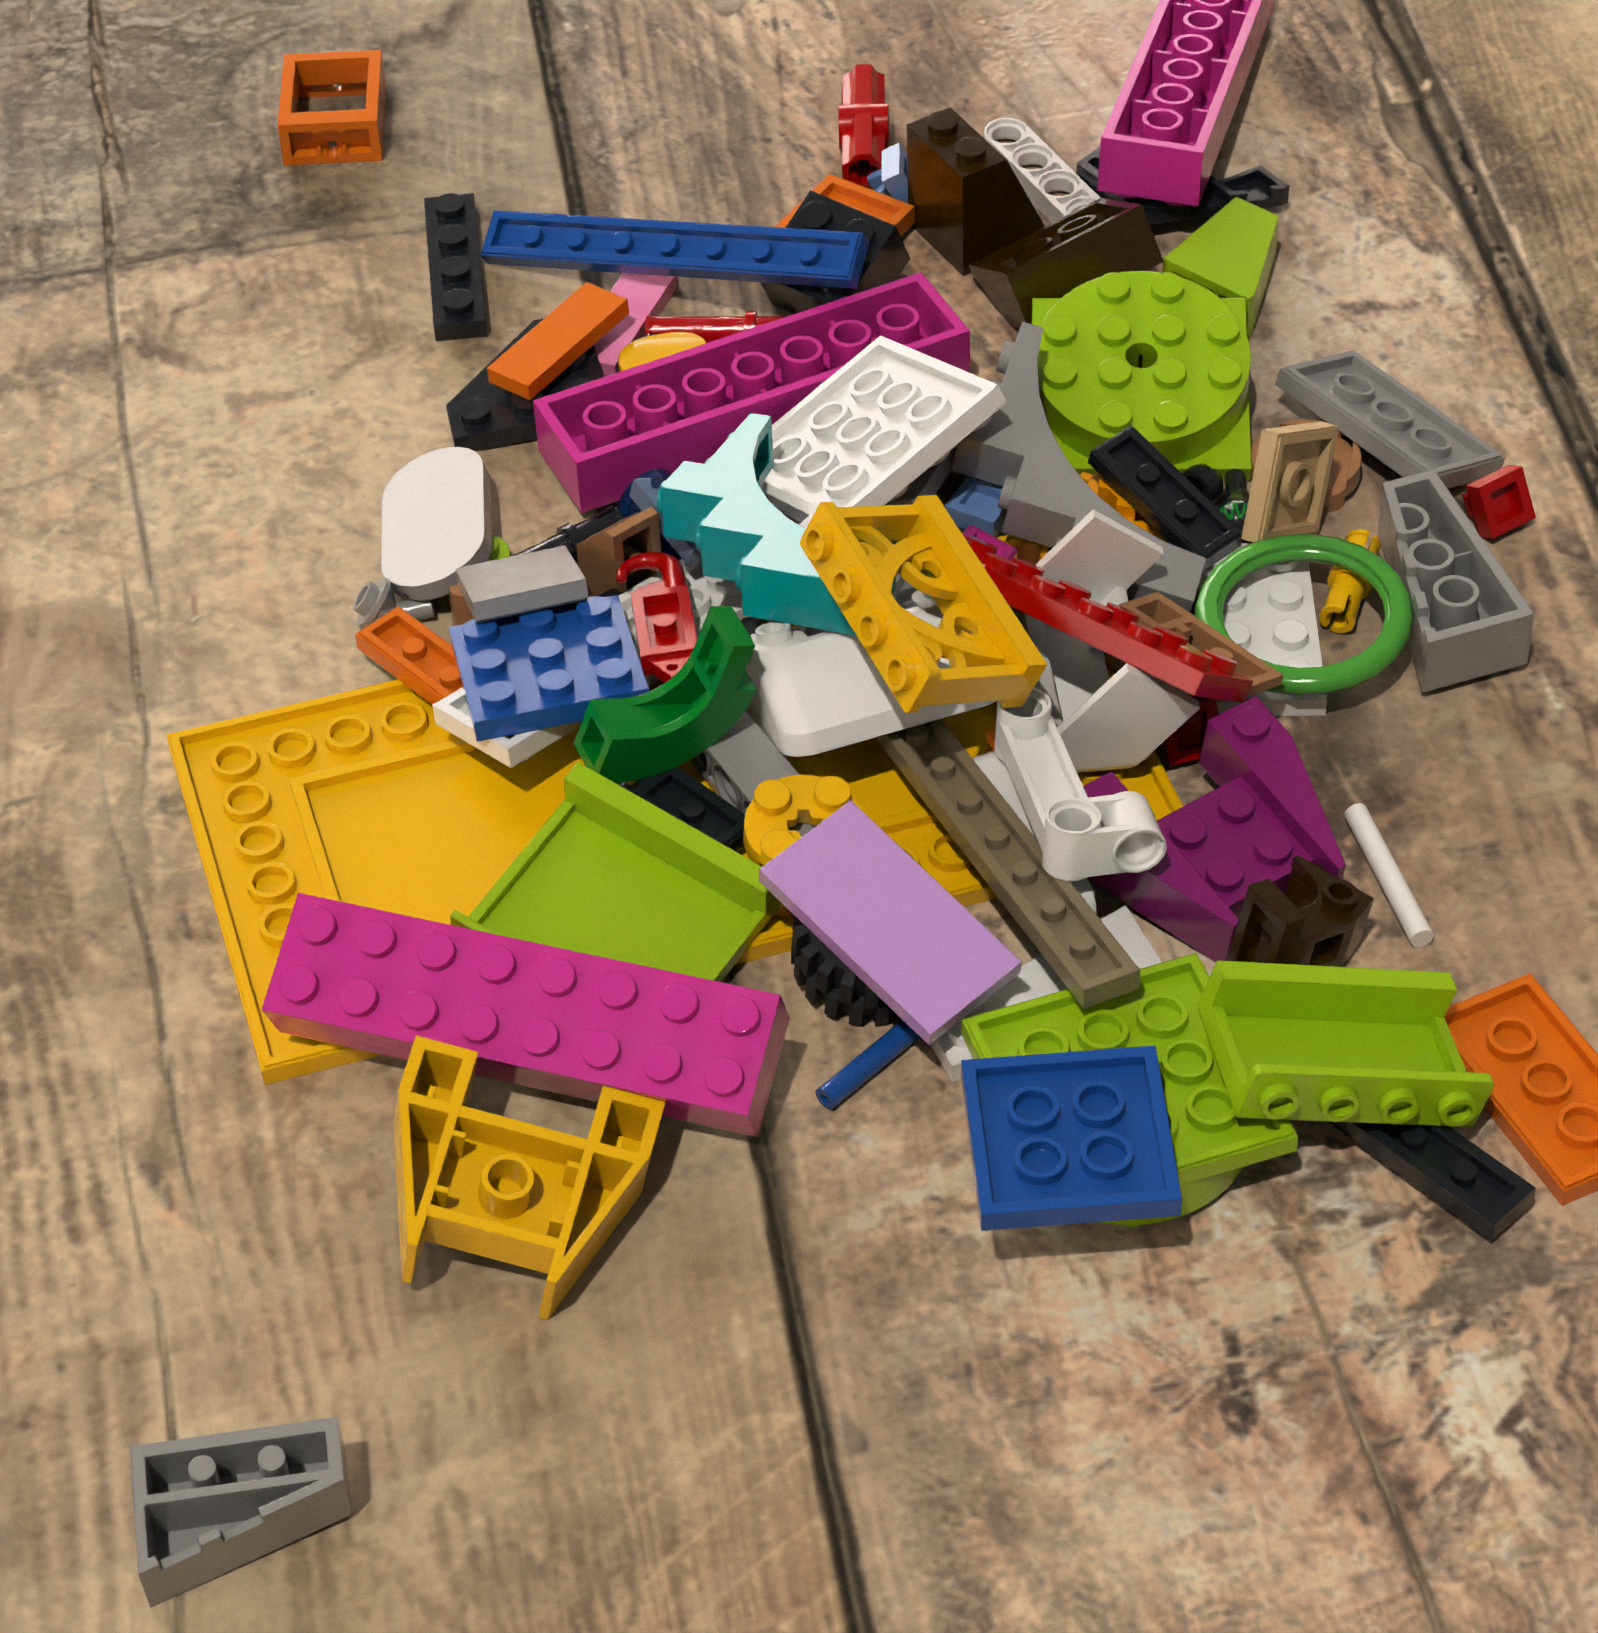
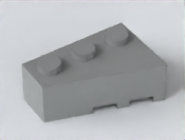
(232, 1499)

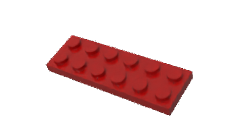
(1112, 628)

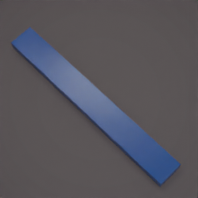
(676, 248)

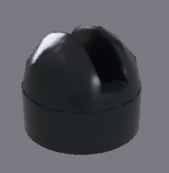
(1204, 476)

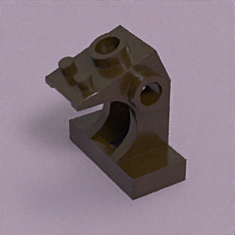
(1309, 923)

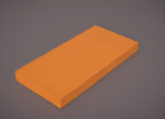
(1540, 1078)

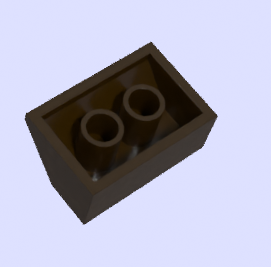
(1066, 254)

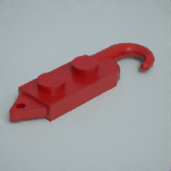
(661, 614)

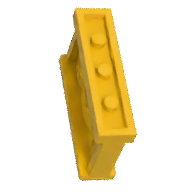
(938, 561)

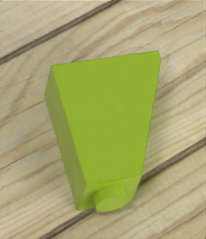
(1230, 255)

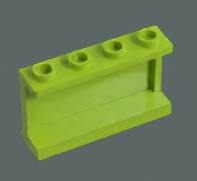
(1339, 1045)

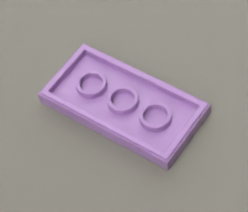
(890, 922)

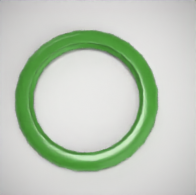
(1326, 550)

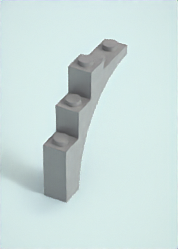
(1041, 486)

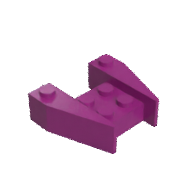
(1230, 835)

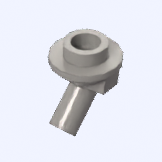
(378, 599)

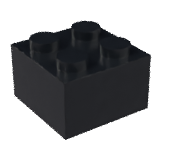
(882, 264)

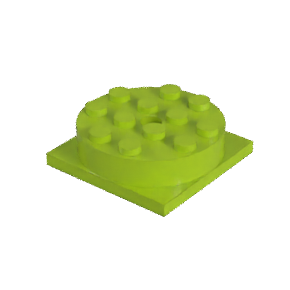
(1147, 357)
(1203, 1126)

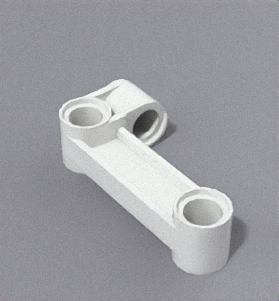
(1075, 832)

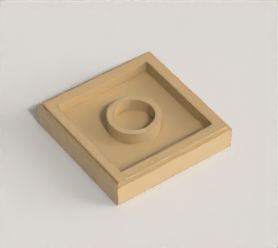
(1290, 480)

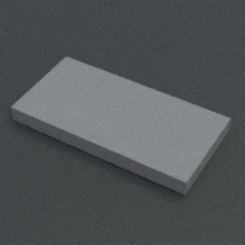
(1388, 419)

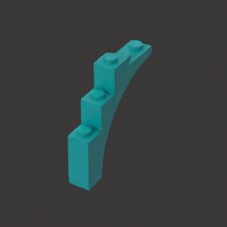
(745, 534)

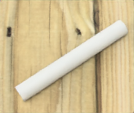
(1389, 875)

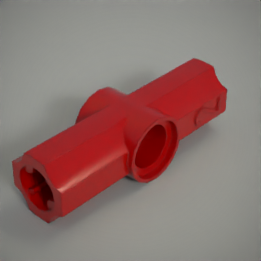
(862, 123)

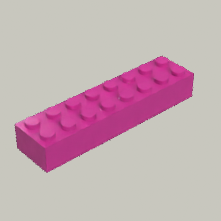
(1180, 98)
(691, 401)
(528, 1011)

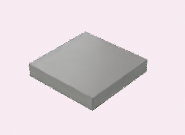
(521, 584)

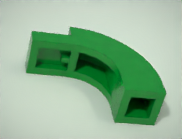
(678, 719)

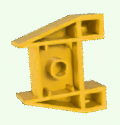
(507, 1183)

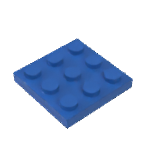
(545, 665)
(1070, 1138)

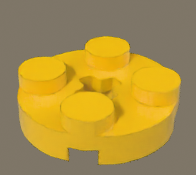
(784, 804)

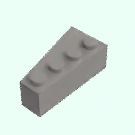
(1461, 598)

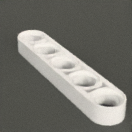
(1039, 182)

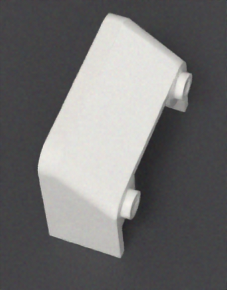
(827, 690)
(1101, 718)

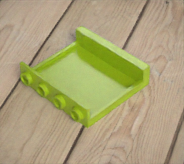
(627, 886)

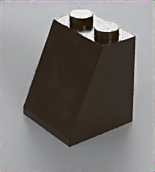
(963, 191)

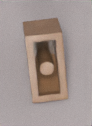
(608, 549)

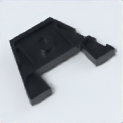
(1253, 186)

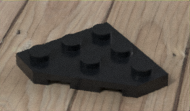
(492, 417)

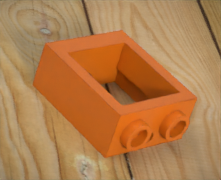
(357, 132)

